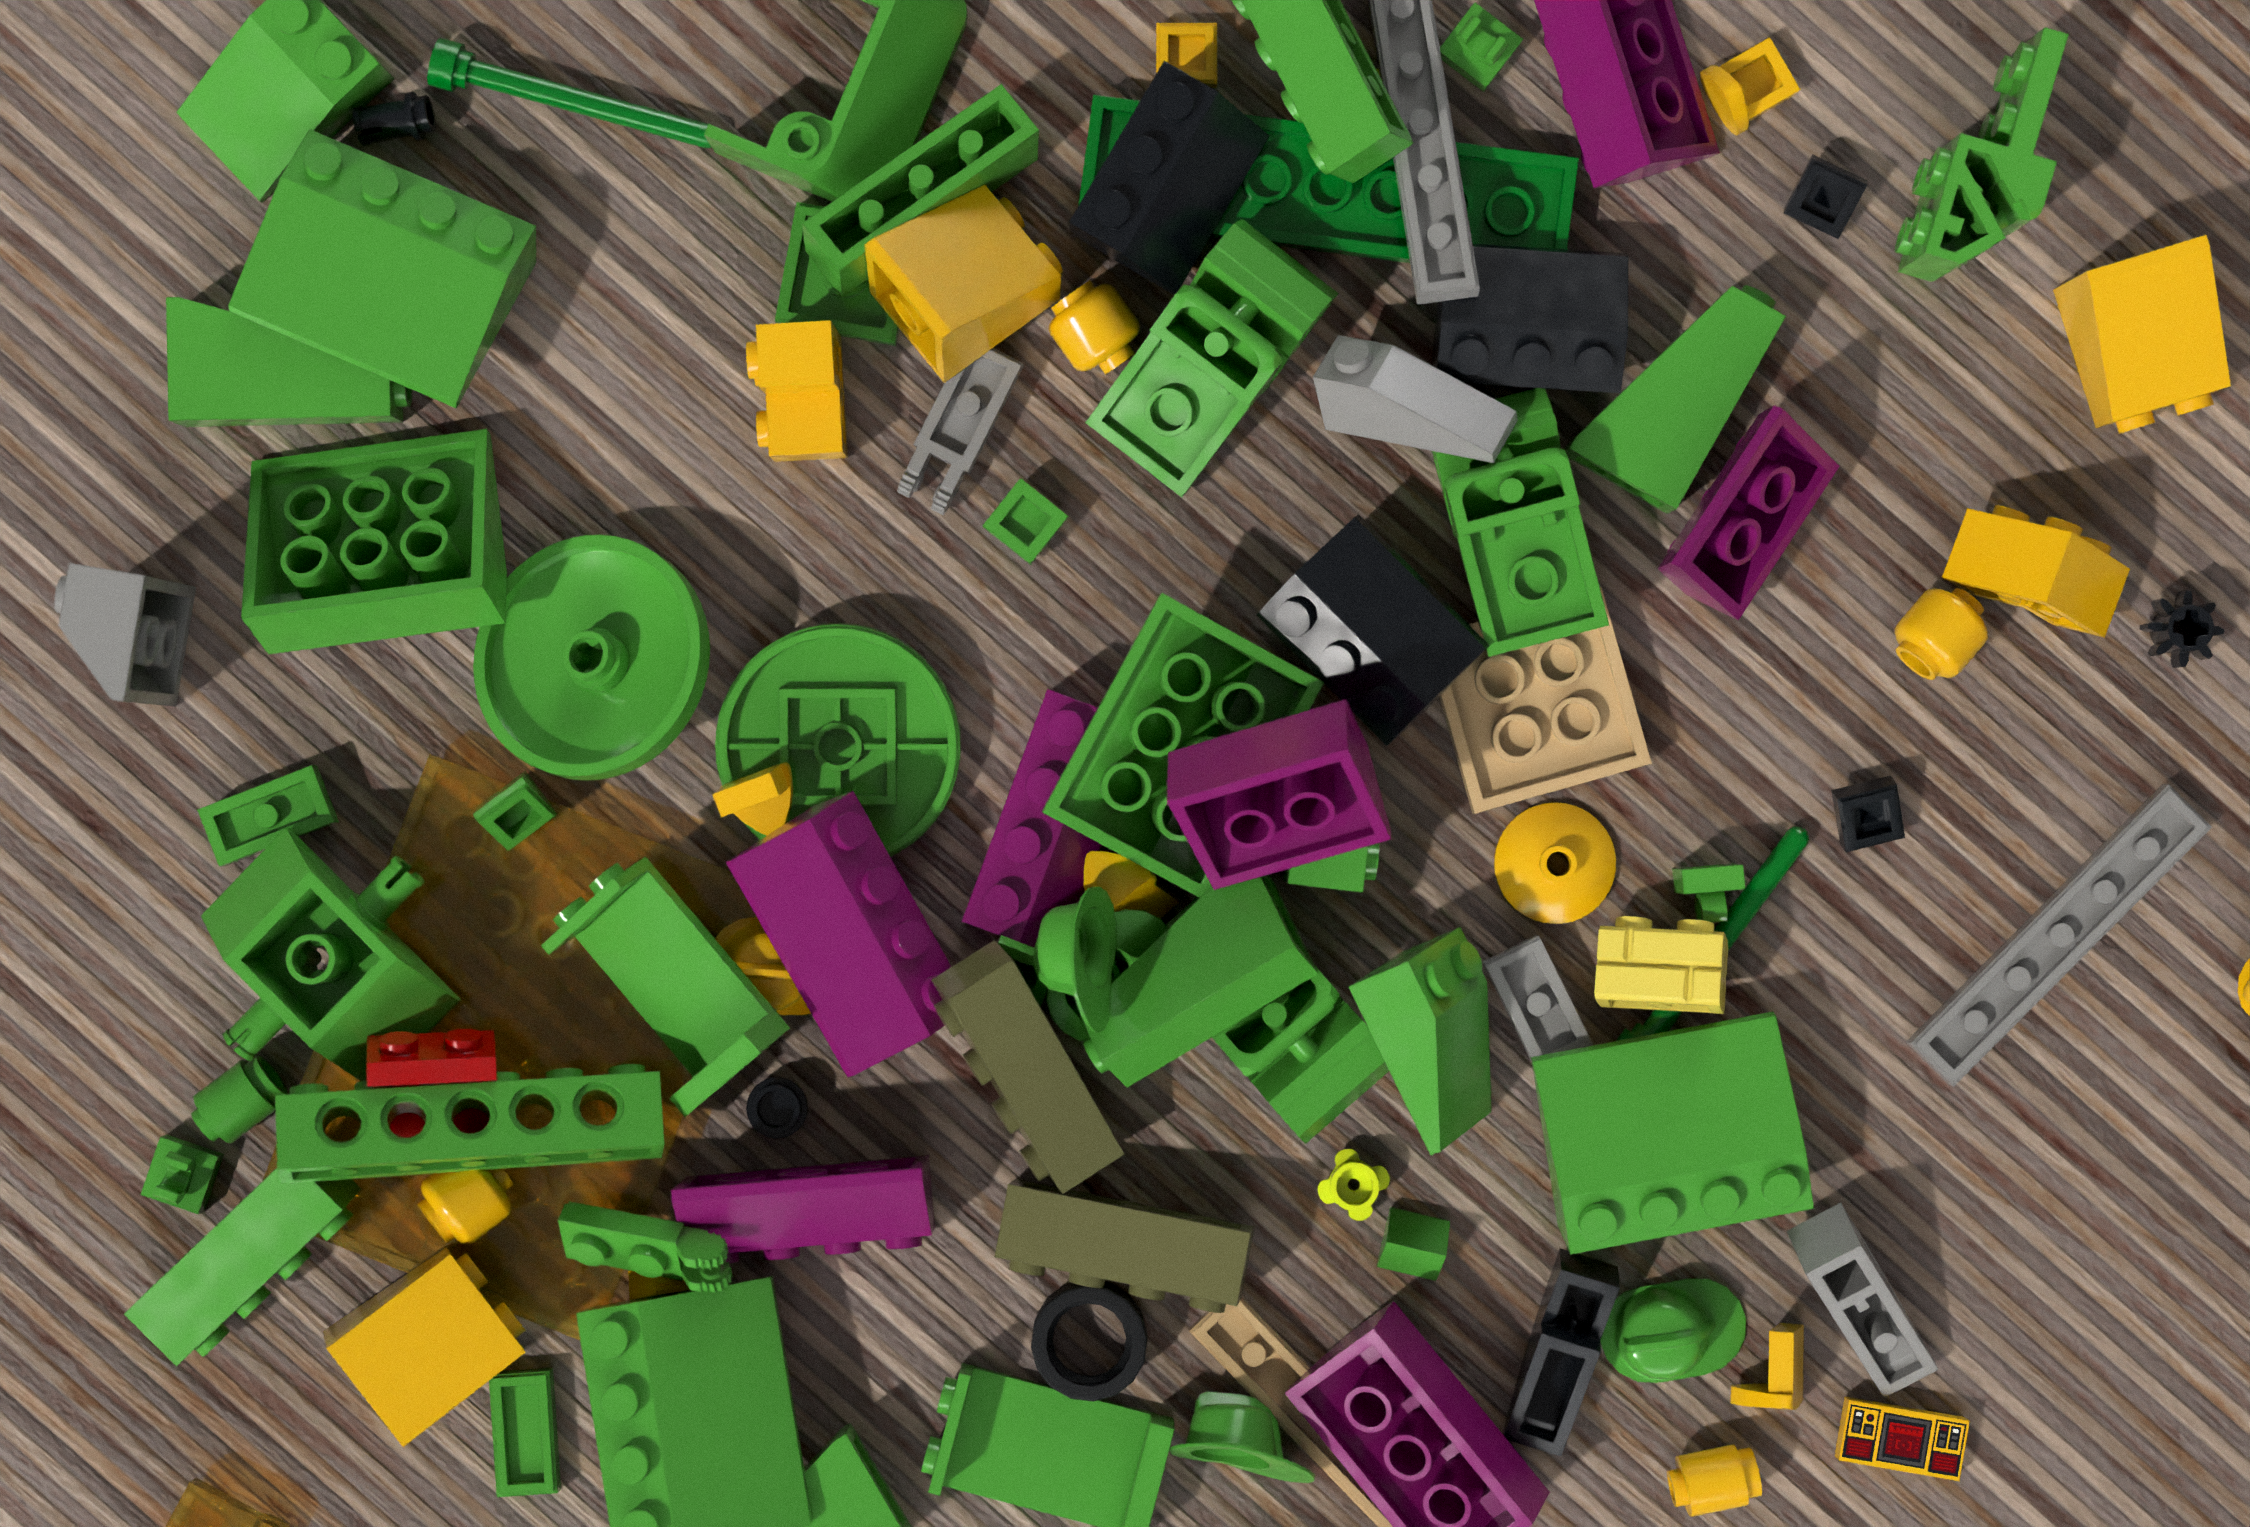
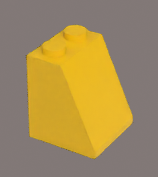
(962, 278)
(2147, 334)
(425, 1343)

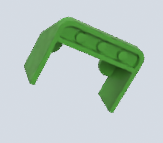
(879, 108)

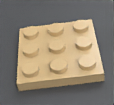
(1543, 718)

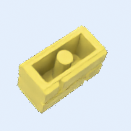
(1661, 966)

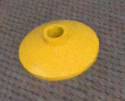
(1523, 858)

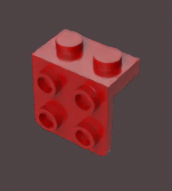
(431, 1058)

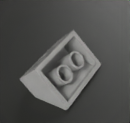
(127, 630)

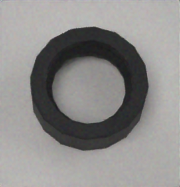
(1085, 1386)

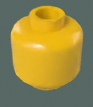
(1094, 327)
(1941, 633)
(465, 1202)

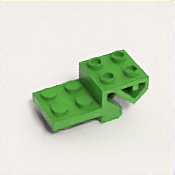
(1987, 183)
(1211, 356)
(1523, 534)
(1304, 1053)

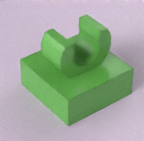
(1479, 47)
(1709, 887)
(182, 1174)

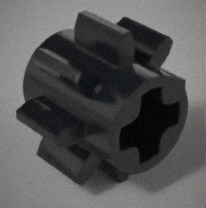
(2195, 616)

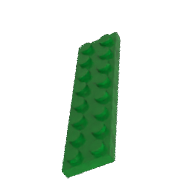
(1285, 196)

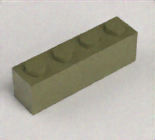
(1027, 1068)
(1124, 1243)

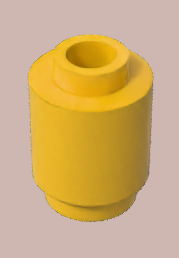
(1714, 1480)

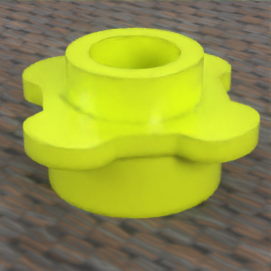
(1357, 1201)

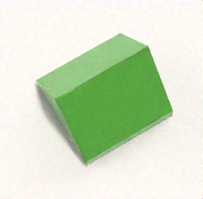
(515, 811)
(1414, 1243)

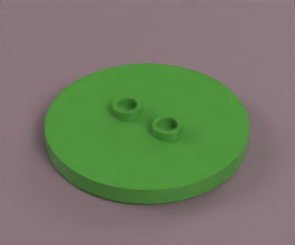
(847, 717)

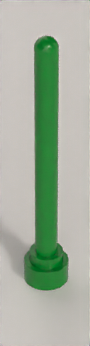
(455, 67)
(1739, 915)

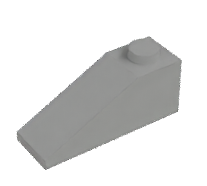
(1401, 400)
(1861, 1300)

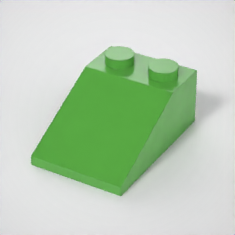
(276, 80)
(1433, 1033)

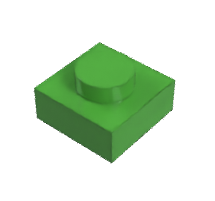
(1025, 521)

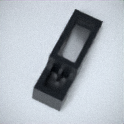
(1561, 1352)

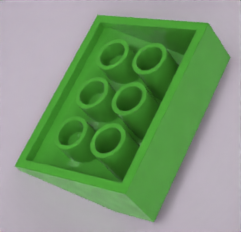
(384, 268)
(374, 543)
(1173, 690)
(1671, 1133)
(695, 1410)

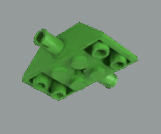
(270, 937)

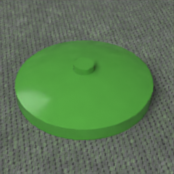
(593, 658)

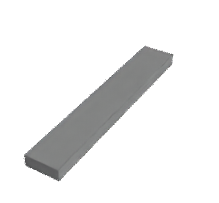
(1428, 169)
(2058, 934)

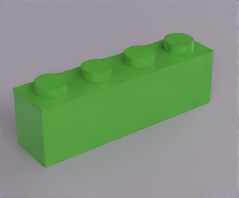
(1328, 84)
(973, 149)
(236, 1259)

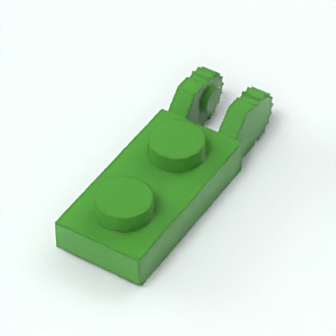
(645, 1246)

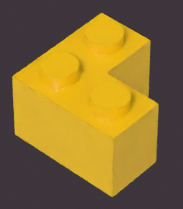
(804, 390)
(2038, 568)

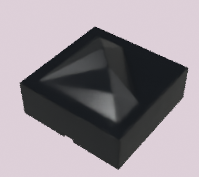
(1825, 196)
(1868, 813)

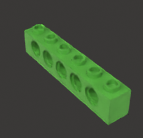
(311, 1156)

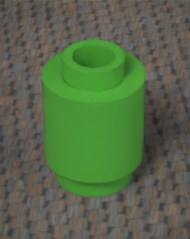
(237, 1100)

